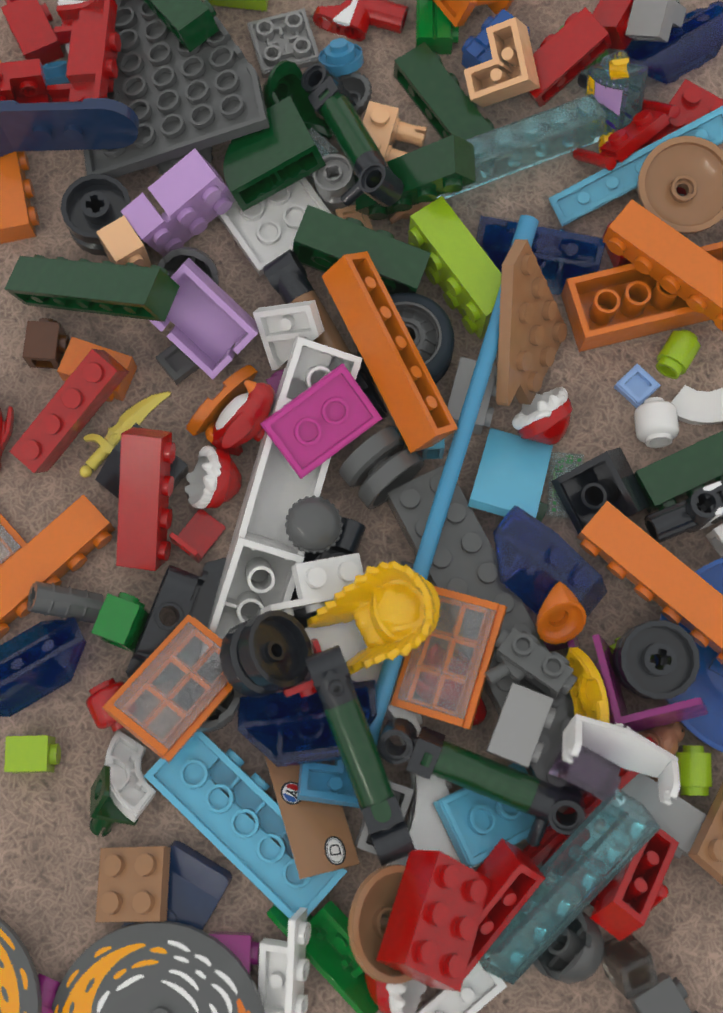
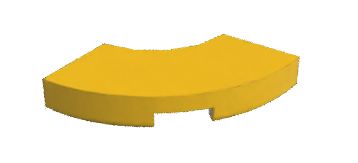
(589, 690)

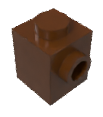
(45, 343)

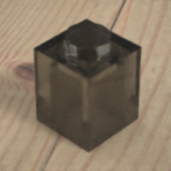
(629, 966)

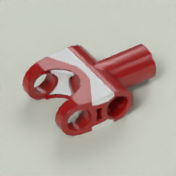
(353, 17)

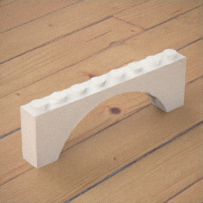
(423, 822)

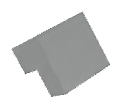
(654, 19)

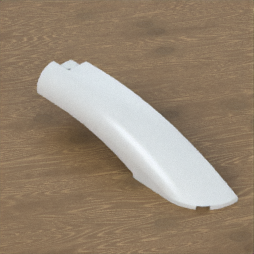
(260, 551)

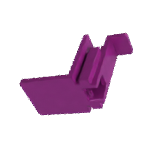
(617, 707)

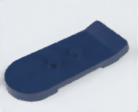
(66, 125)
(193, 886)

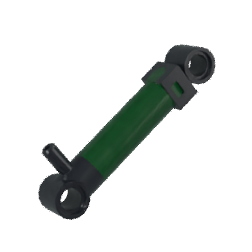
(337, 107)
(360, 755)
(435, 756)

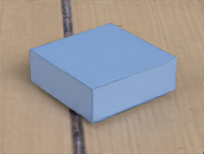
(637, 385)

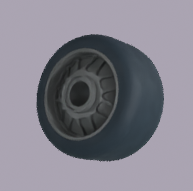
(429, 330)

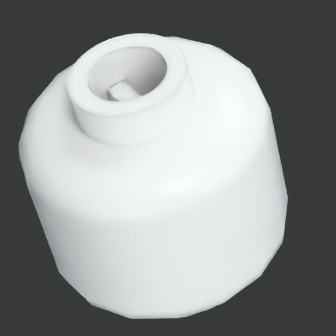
(656, 422)

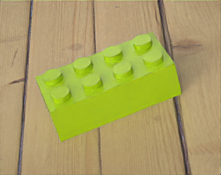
(456, 264)

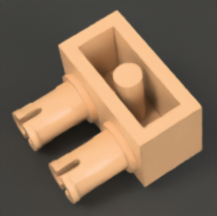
(387, 128)

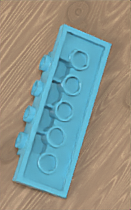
(239, 821)

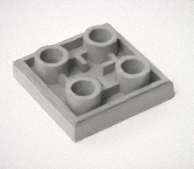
(283, 38)

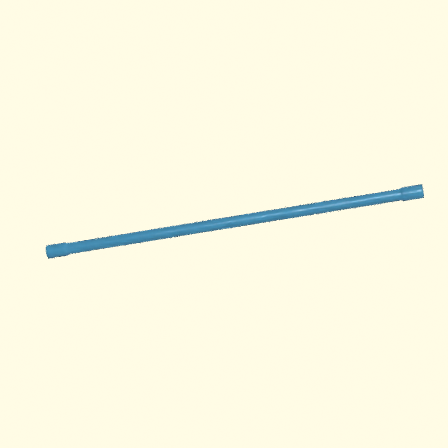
(525, 230)

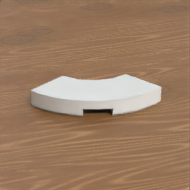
(699, 406)
(127, 782)

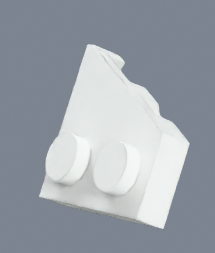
(282, 323)

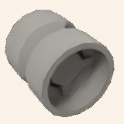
(334, 180)

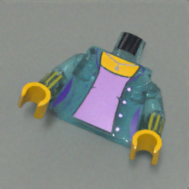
(618, 89)

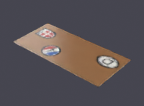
(314, 829)

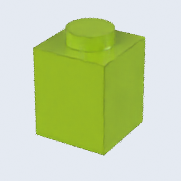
(31, 754)

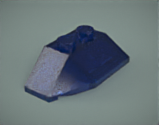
(686, 48)
(558, 250)
(537, 558)
(38, 663)
(296, 728)

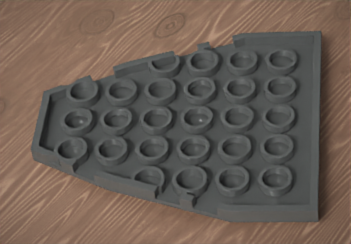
(177, 94)

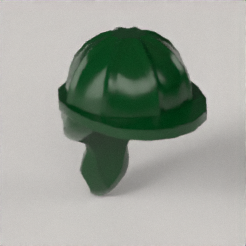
(285, 82)

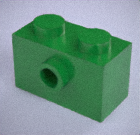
(120, 621)

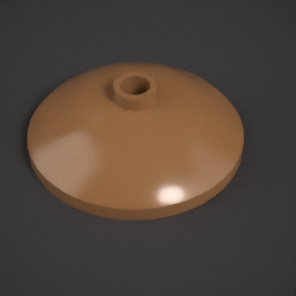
(687, 164)
(370, 904)

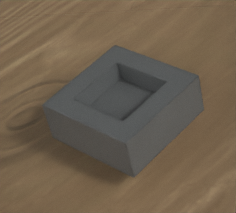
(176, 364)

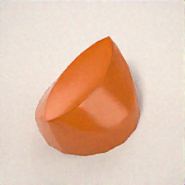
(560, 616)

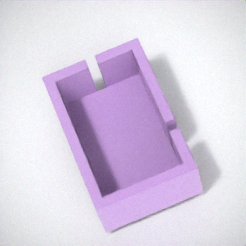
(191, 198)
(206, 321)

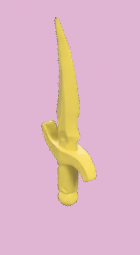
(133, 415)

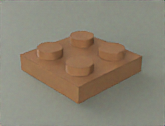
(133, 884)

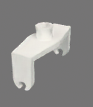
(625, 749)

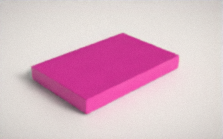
(321, 421)

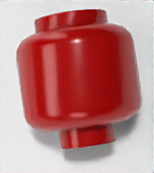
(99, 697)

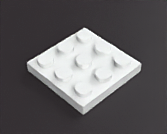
(272, 224)

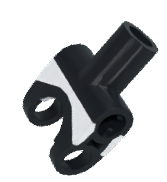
(690, 515)

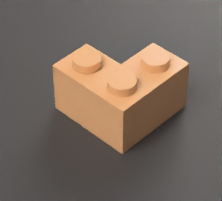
(510, 69)

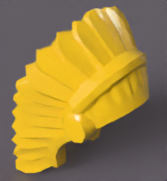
(390, 608)

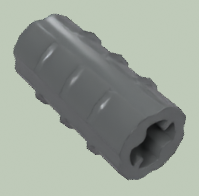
(64, 602)

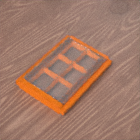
(448, 669)
(173, 690)

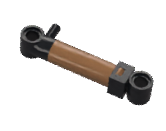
(291, 282)

